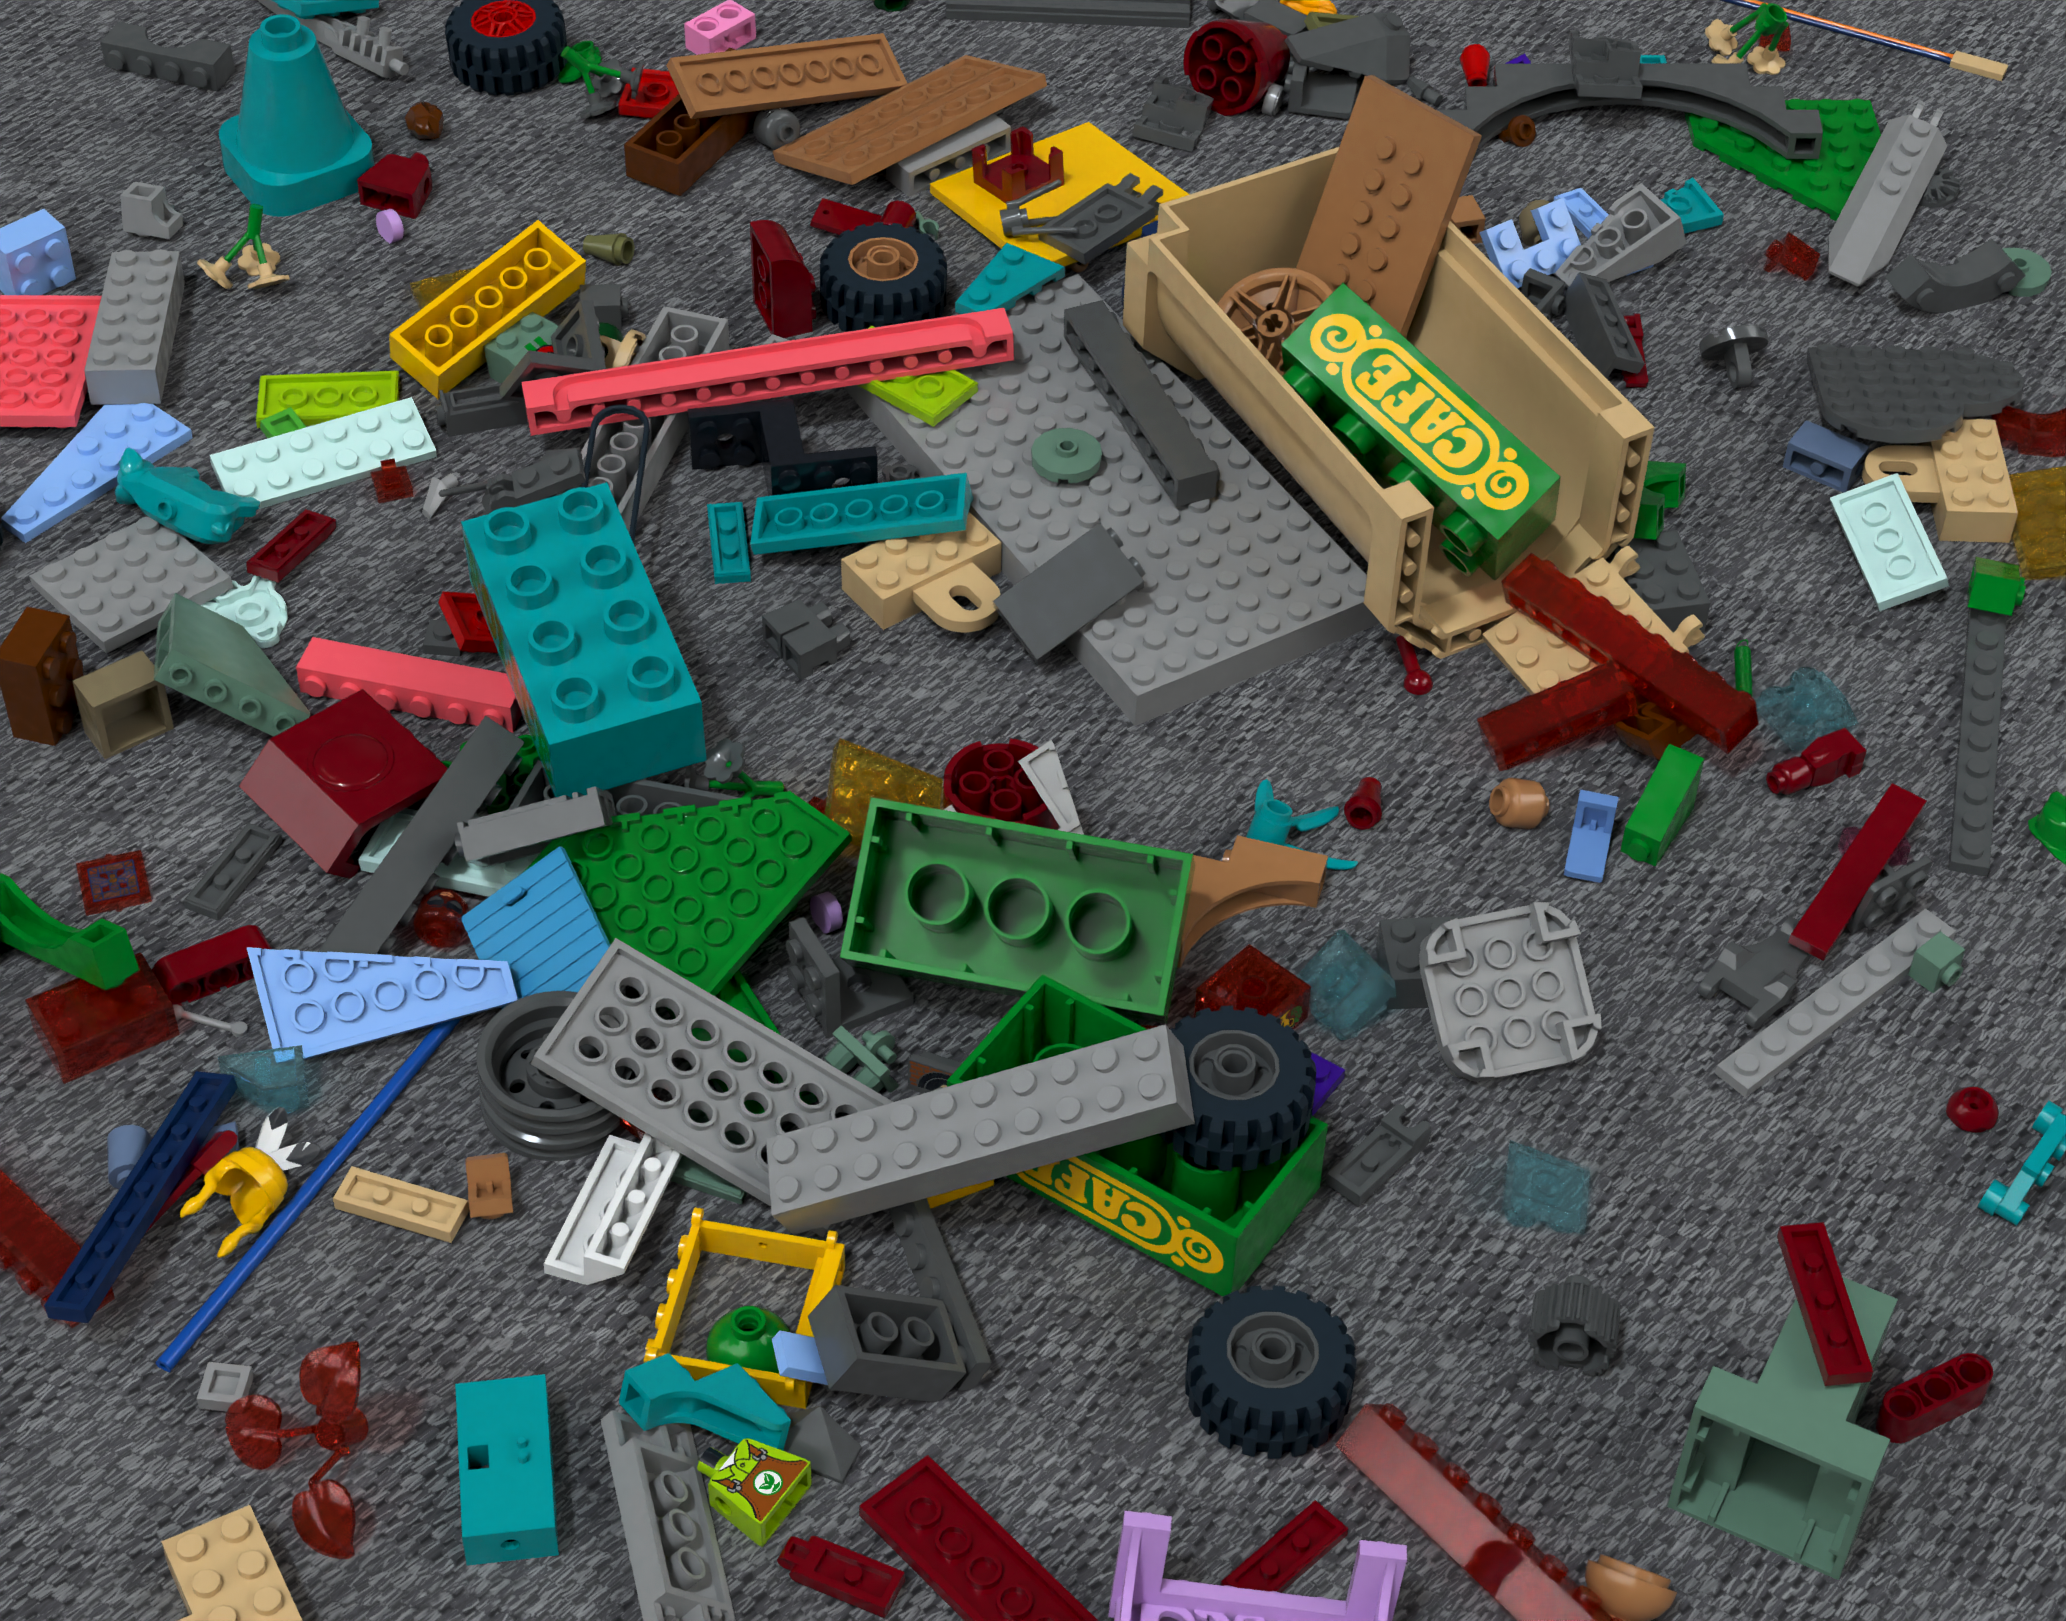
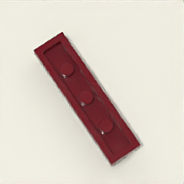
(1824, 1304)

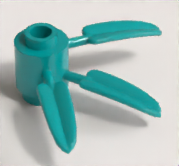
(1274, 820)

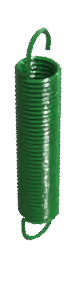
(1743, 668)

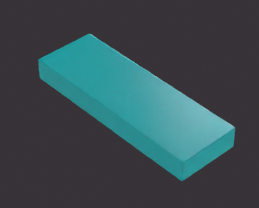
(728, 543)

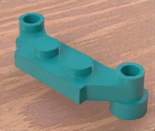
(2009, 1201)

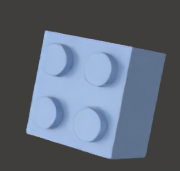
(34, 255)

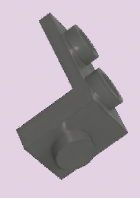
(1544, 292)

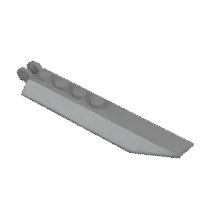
(1885, 196)

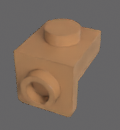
(489, 1186)

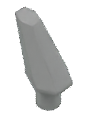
(433, 500)

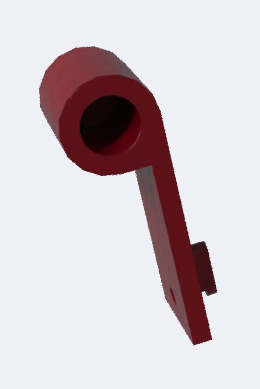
(839, 217)

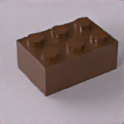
(37, 676)

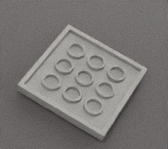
(127, 581)

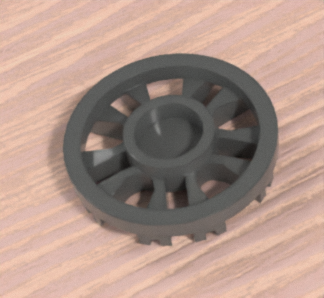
(1940, 183)

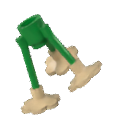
(1769, 20)

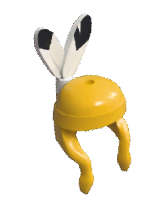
(254, 1178)

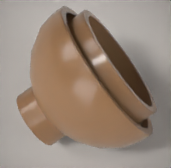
(1628, 1590)

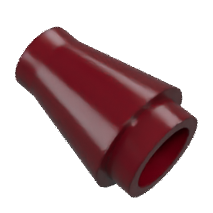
(1364, 805)

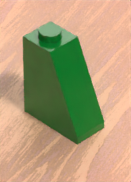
(1663, 805)

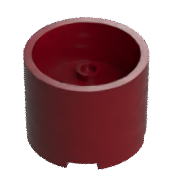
(994, 785)

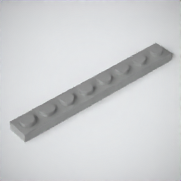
(1829, 1006)

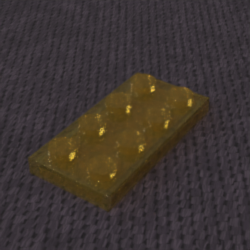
(2040, 522)

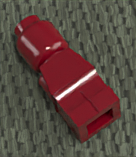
(1818, 764)

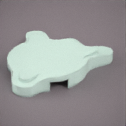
(255, 608)

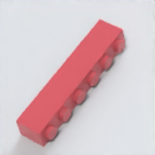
(408, 683)

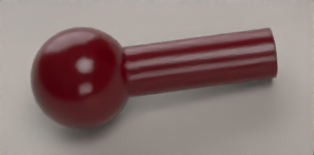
(1416, 680)

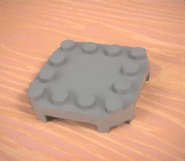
(1508, 992)

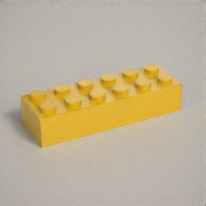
(448, 334)

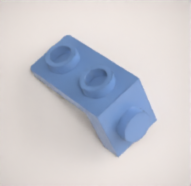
(1590, 836)

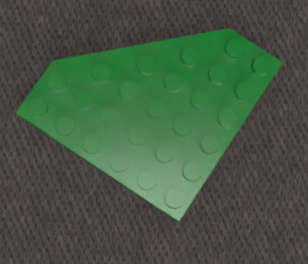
(1820, 183)
(704, 880)

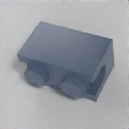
(1825, 456)

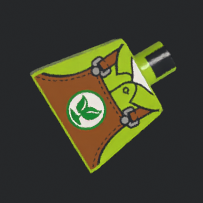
(755, 1486)

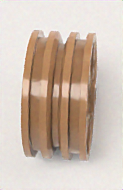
(1272, 306)

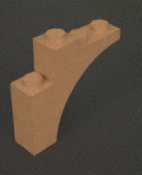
(1247, 879)

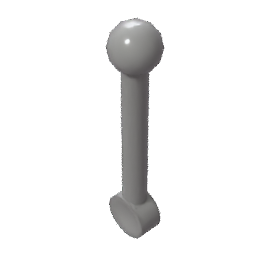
(238, 1028)

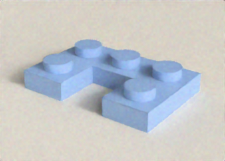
(1557, 243)

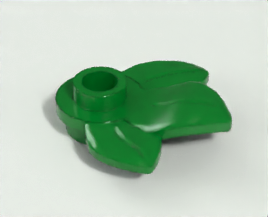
(587, 51)

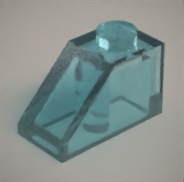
(270, 1077)

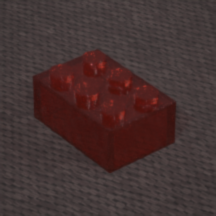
(96, 1027)

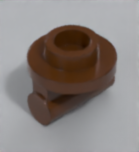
(1520, 131)

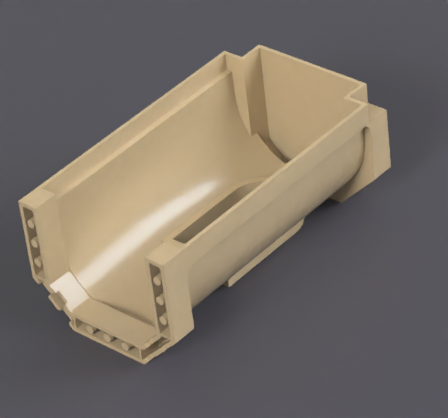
(1465, 324)

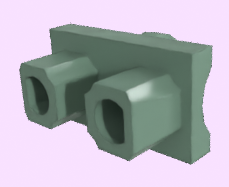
(877, 1048)

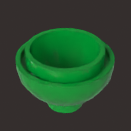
(750, 1349)

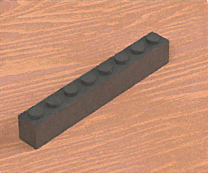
(1141, 403)
(426, 842)

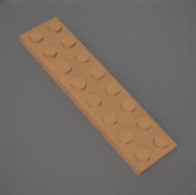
(785, 75)

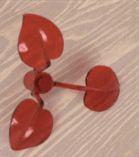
(253, 1424)

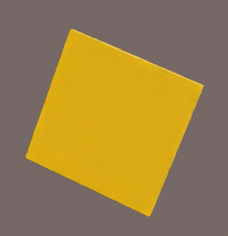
(1088, 164)

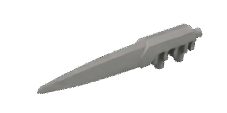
(354, 42)

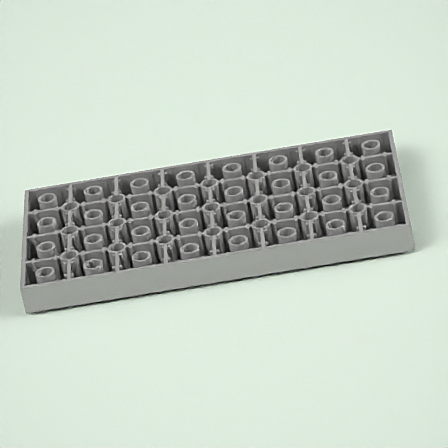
(1225, 578)

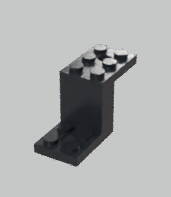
(771, 436)

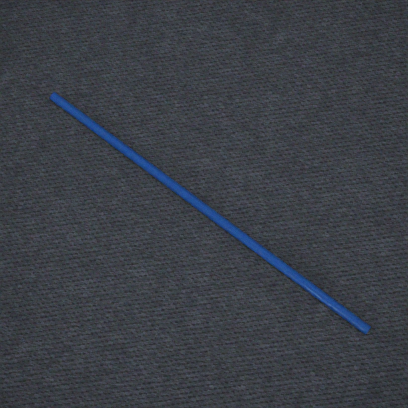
(303, 1197)

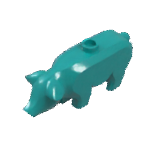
(181, 500)

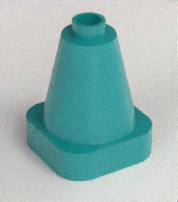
(292, 134)

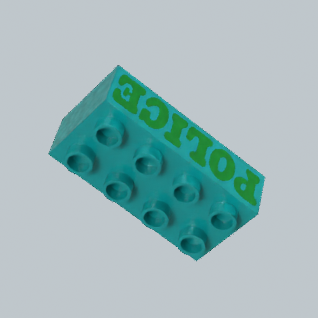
(584, 641)

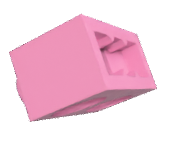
(720, 28)

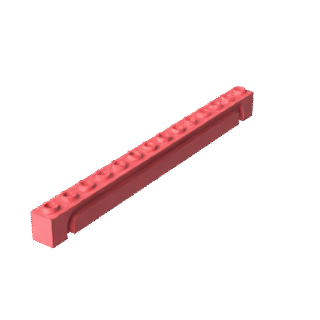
(770, 370)

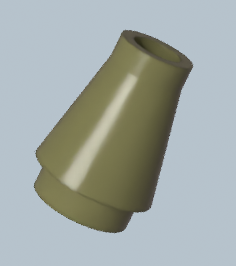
(610, 247)

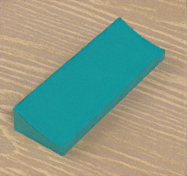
(861, 513)

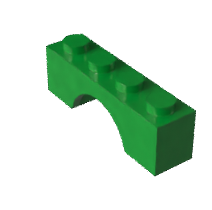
(1662, 489)

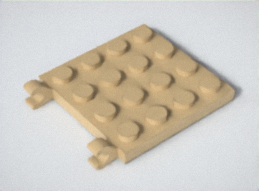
(1544, 660)

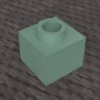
(1937, 963)

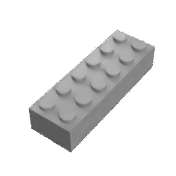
(135, 328)

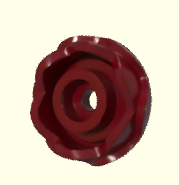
(1972, 1109)

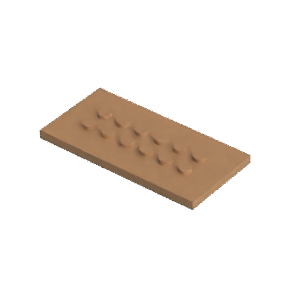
(909, 119)
(1388, 200)

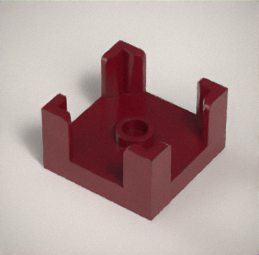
(1019, 172)

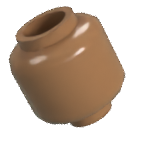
(1519, 803)

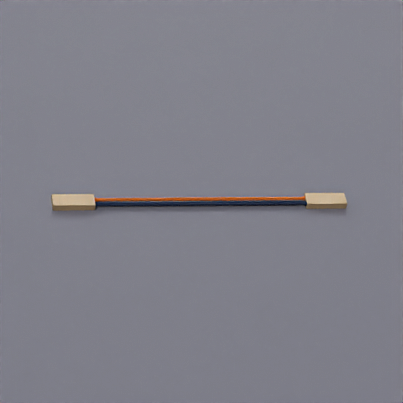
(1959, 60)

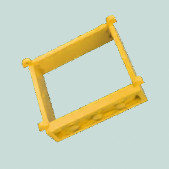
(823, 1257)

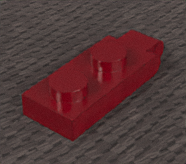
(842, 1573)

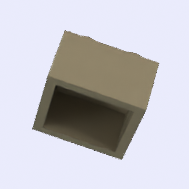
(122, 705)

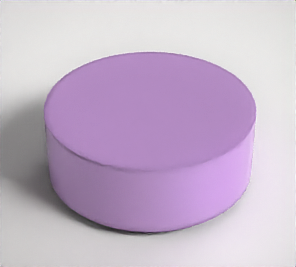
(389, 225)
(826, 912)

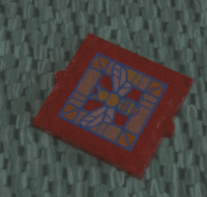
(113, 882)

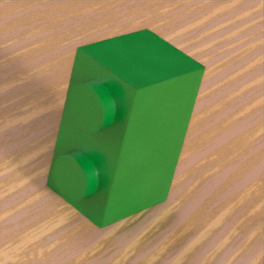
(1995, 586)

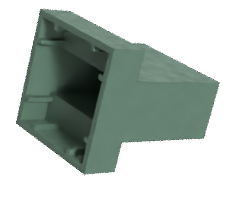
(1785, 1453)

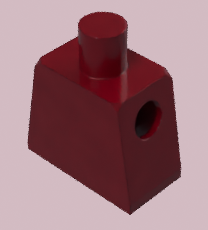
(397, 184)

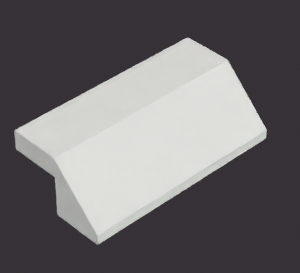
(612, 1210)

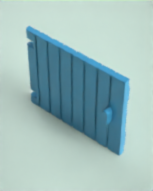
(541, 928)

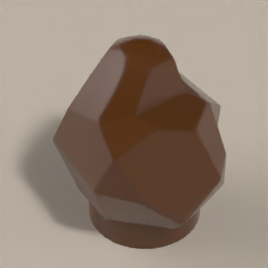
(424, 121)

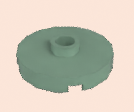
(2036, 271)
(1066, 455)

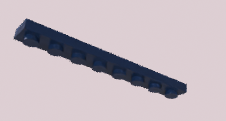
(140, 1198)

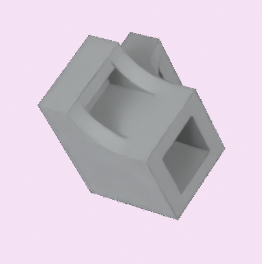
(148, 212)

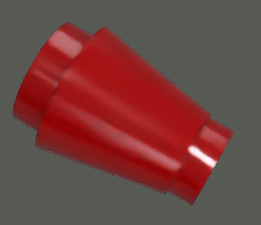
(1475, 64)

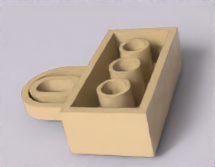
(1960, 477)
(924, 574)

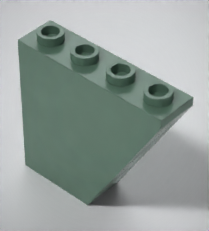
(223, 668)

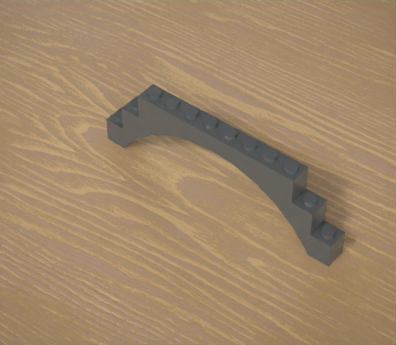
(1704, 89)

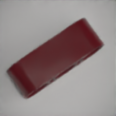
(209, 965)
(1934, 1397)

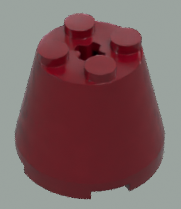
(1235, 62)

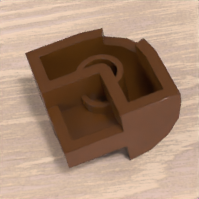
(1652, 729)

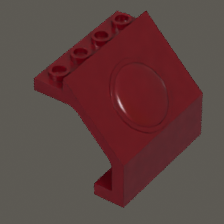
(340, 778)

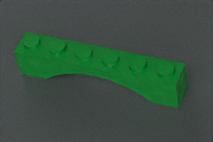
(95, 954)

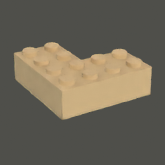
(229, 1572)

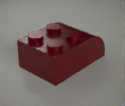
(780, 281)

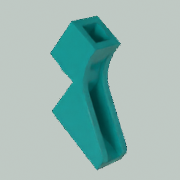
(722, 1402)

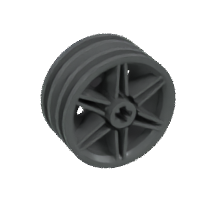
(527, 1106)

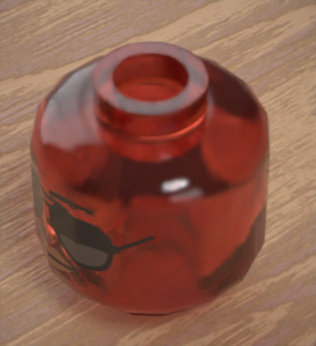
(440, 917)

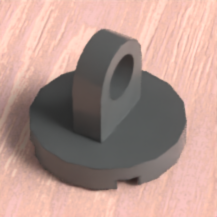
(1734, 348)

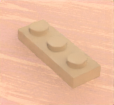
(401, 1204)

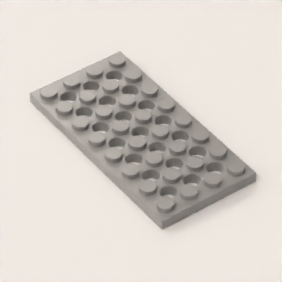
(709, 1060)

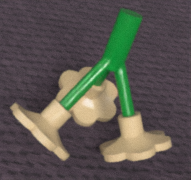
(256, 258)

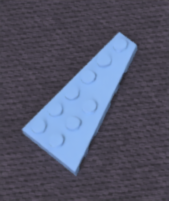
(91, 464)
(359, 998)

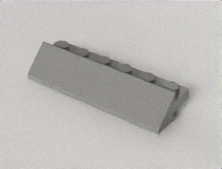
(666, 1521)

